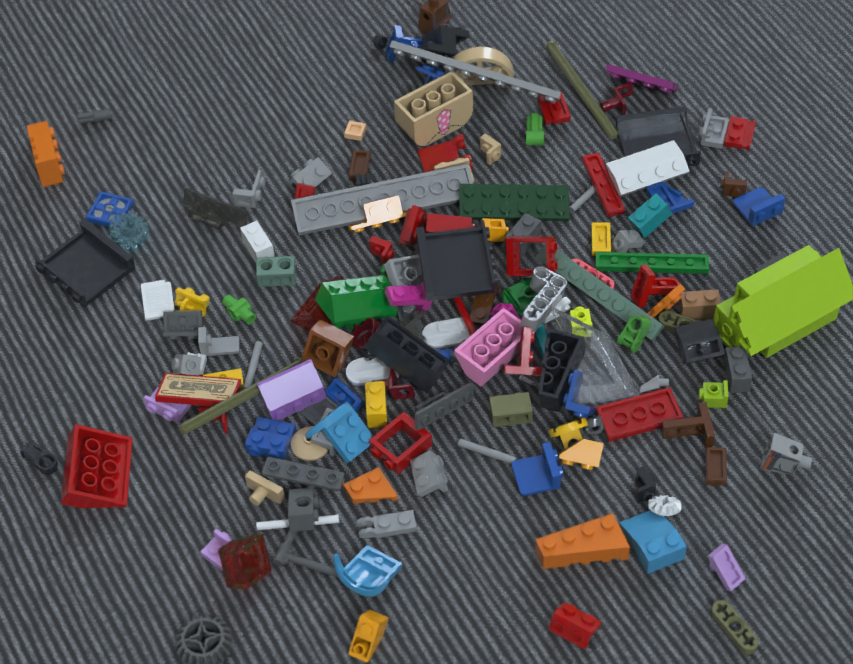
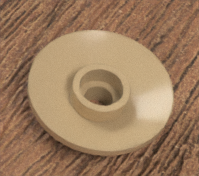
(305, 449)

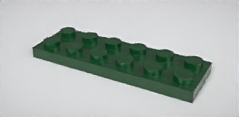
(513, 201)

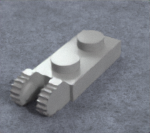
(387, 524)

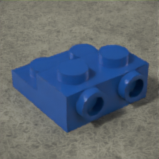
(270, 438)

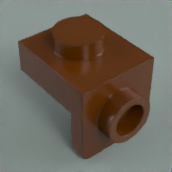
(733, 187)

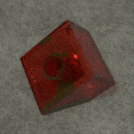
(244, 561)

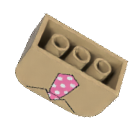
(435, 109)

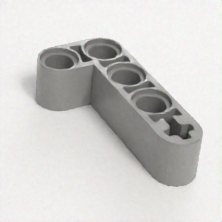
(550, 292)

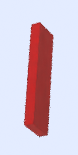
(603, 184)

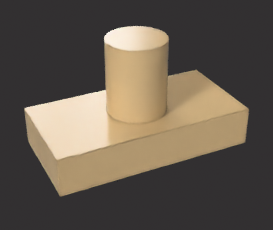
(263, 488)

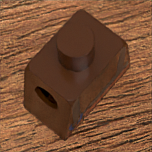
(433, 14)

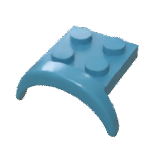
(344, 431)
(367, 572)

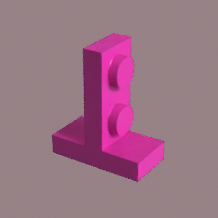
(408, 296)

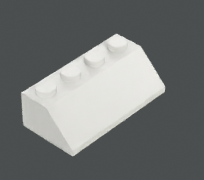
(647, 168)

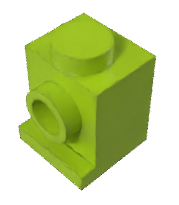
(714, 394)

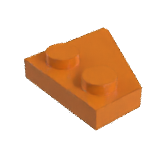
(668, 301)
(370, 488)

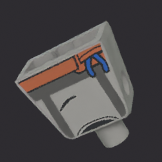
(784, 455)

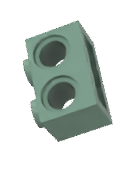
(276, 271)

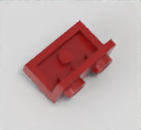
(414, 219)
(574, 625)

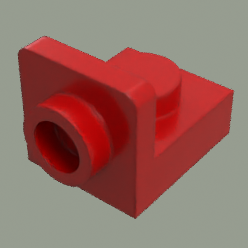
(381, 248)

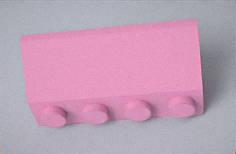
(490, 347)

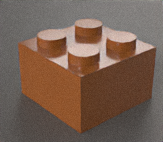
(327, 348)

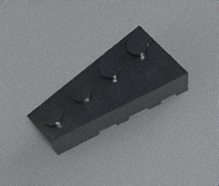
(560, 359)

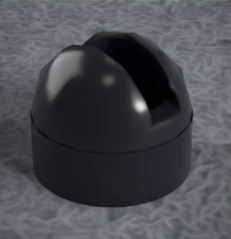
(380, 41)

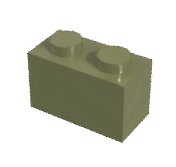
(511, 409)

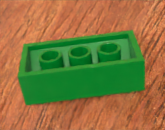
(355, 299)

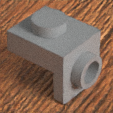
(627, 239)
(186, 364)

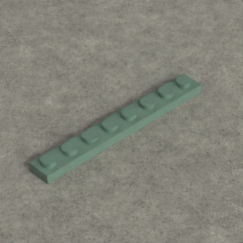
(600, 291)

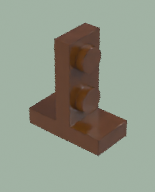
(483, 307)
(691, 426)

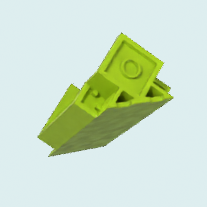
(785, 302)

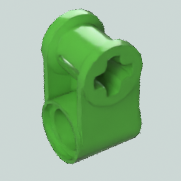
(631, 335)

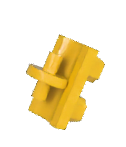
(188, 300)

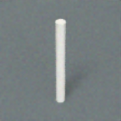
(285, 523)

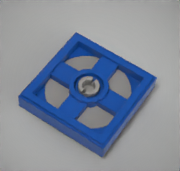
(106, 207)

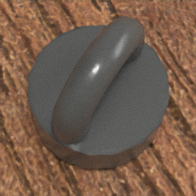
(592, 422)

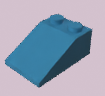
(654, 540)

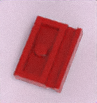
(554, 112)
(739, 133)

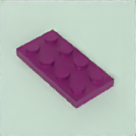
(648, 81)

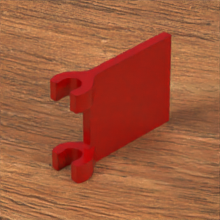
(442, 152)

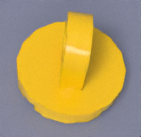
(569, 431)

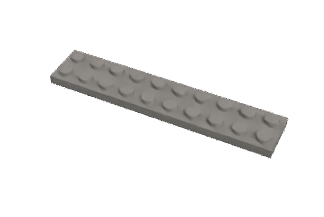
(468, 70)
(346, 208)

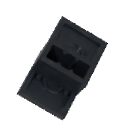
(443, 40)

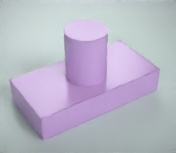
(726, 567)

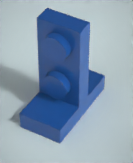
(398, 37)

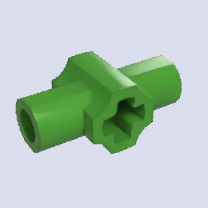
(239, 309)

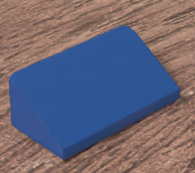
(342, 393)

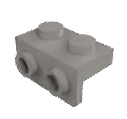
(714, 130)
(312, 174)
(428, 473)

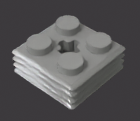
(401, 268)

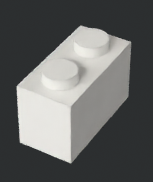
(256, 241)

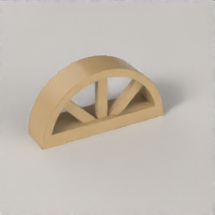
(480, 55)

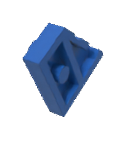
(670, 196)

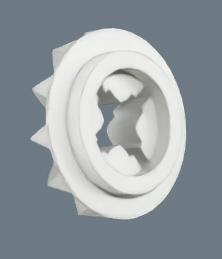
(664, 505)

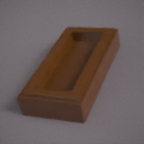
(359, 163)
(716, 466)

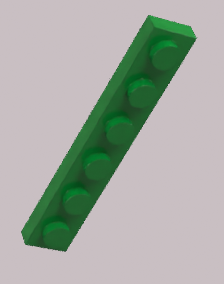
(656, 261)

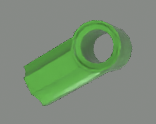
(534, 130)

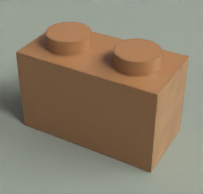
(699, 304)

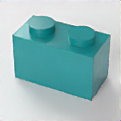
(650, 215)

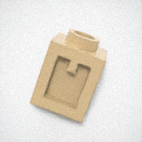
(490, 148)

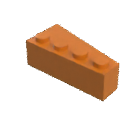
(44, 153)
(583, 543)

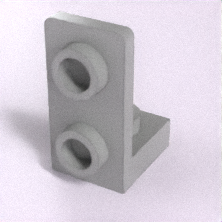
(249, 198)
(217, 346)

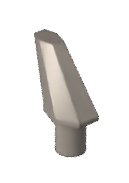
(654, 384)

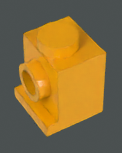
(497, 229)

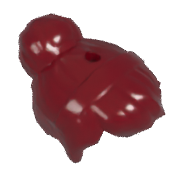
(364, 333)

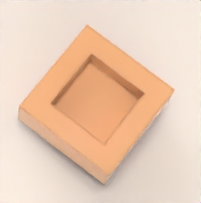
(355, 130)

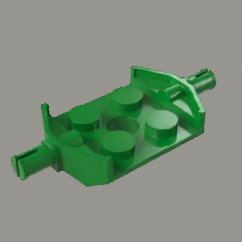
(516, 296)

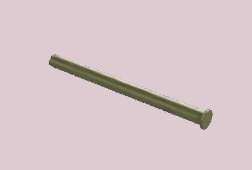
(581, 89)
(227, 404)

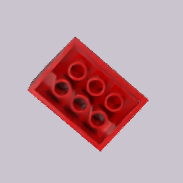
(96, 469)

